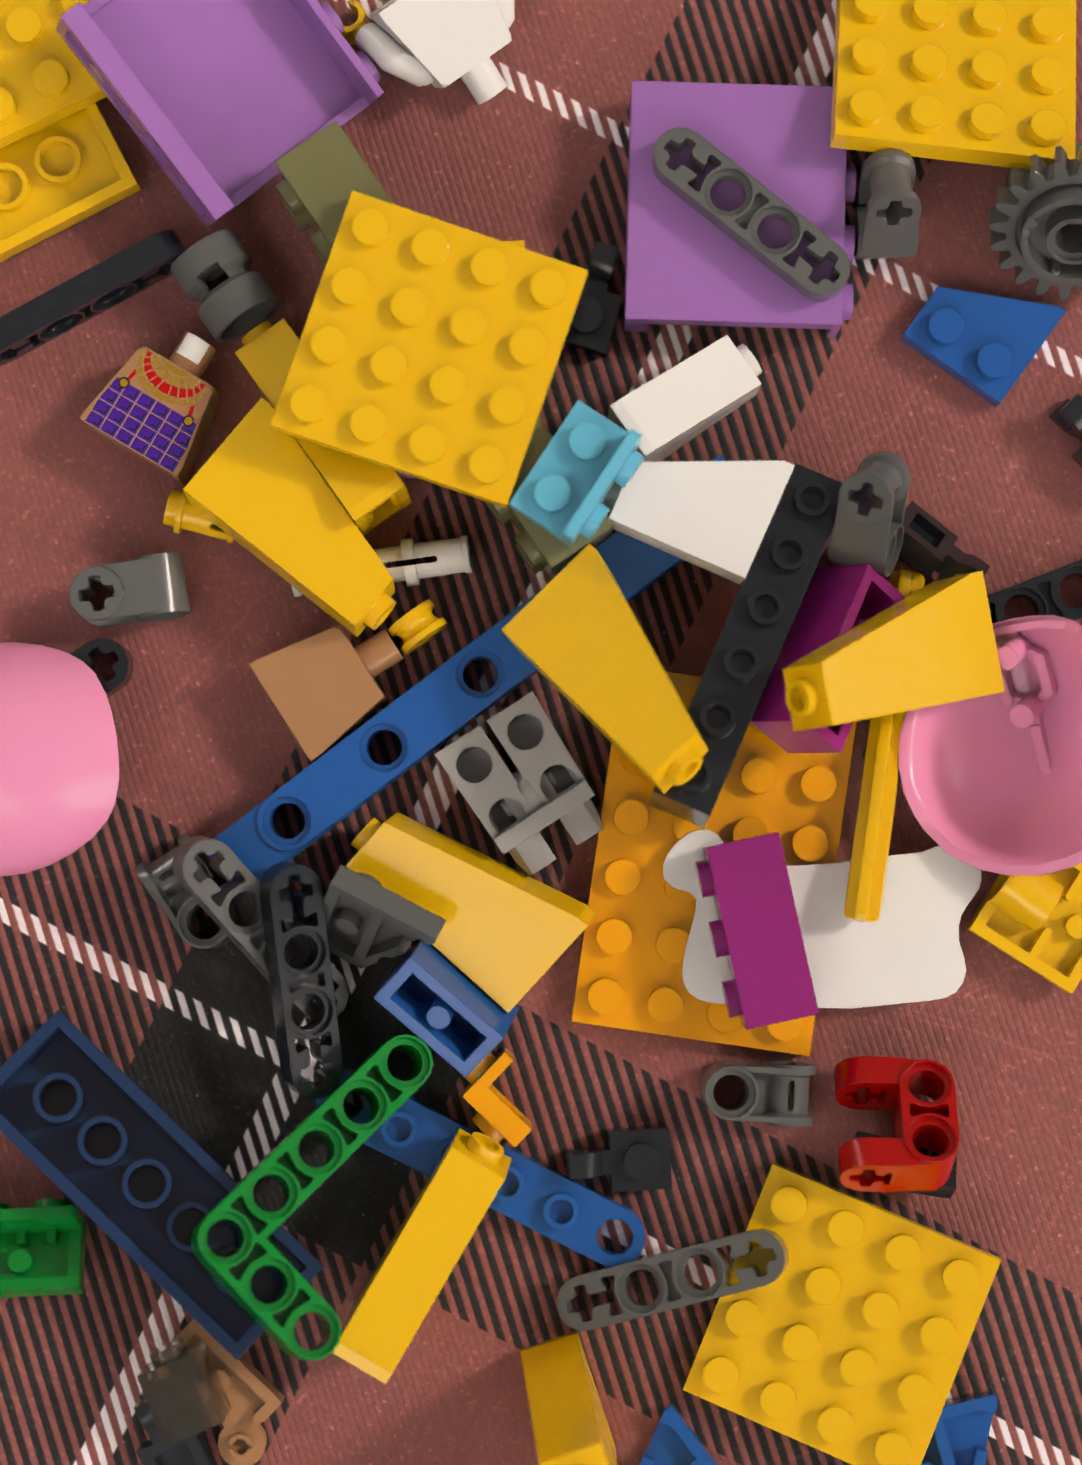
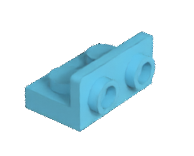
(577, 473)

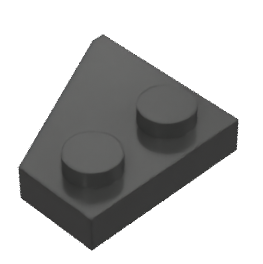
(372, 921)

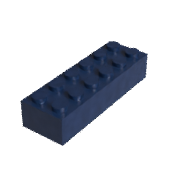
(132, 1173)

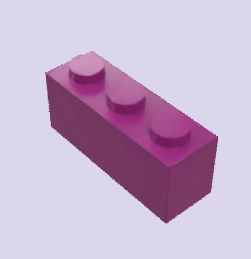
(832, 605)
(757, 931)

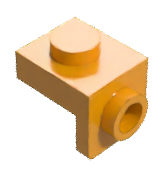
(495, 1114)

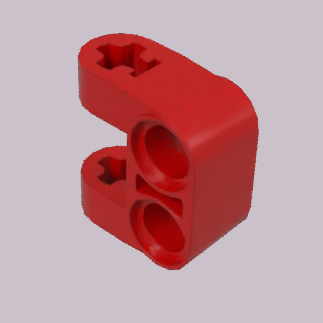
(894, 1162)

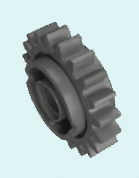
(1034, 226)

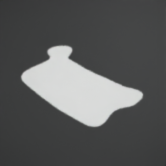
(852, 964)

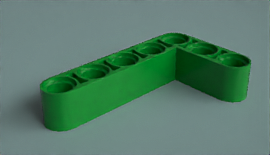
(297, 1184)

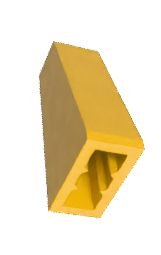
(363, 488)
(287, 516)
(906, 658)
(601, 660)
(498, 920)
(422, 1254)
(565, 1405)

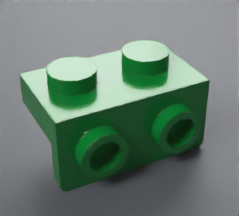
(42, 1249)

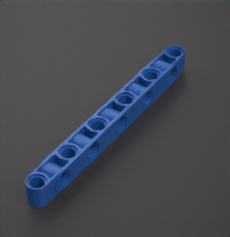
(423, 721)

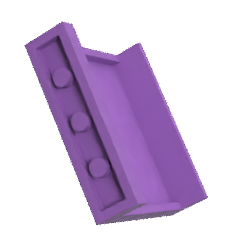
(221, 84)
(685, 266)

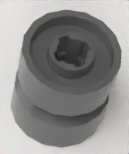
(220, 278)

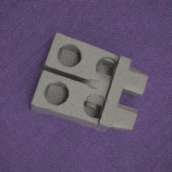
(534, 796)

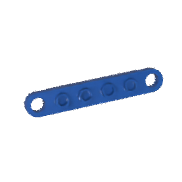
(530, 1193)

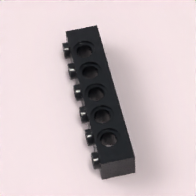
(754, 637)

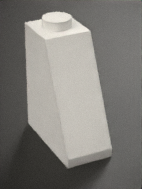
(688, 398)
(701, 510)

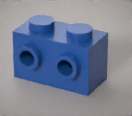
(444, 1007)

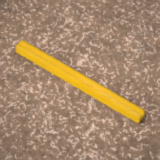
(877, 799)

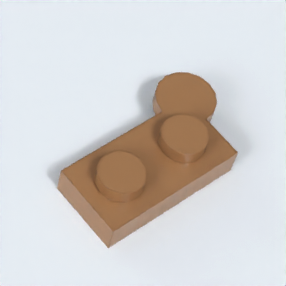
(250, 1397)

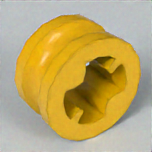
(417, 627)

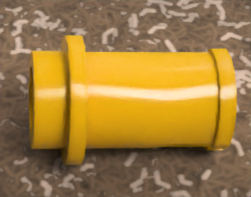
(184, 516)

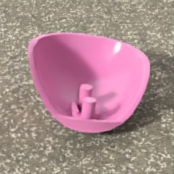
(53, 756)
(1004, 769)

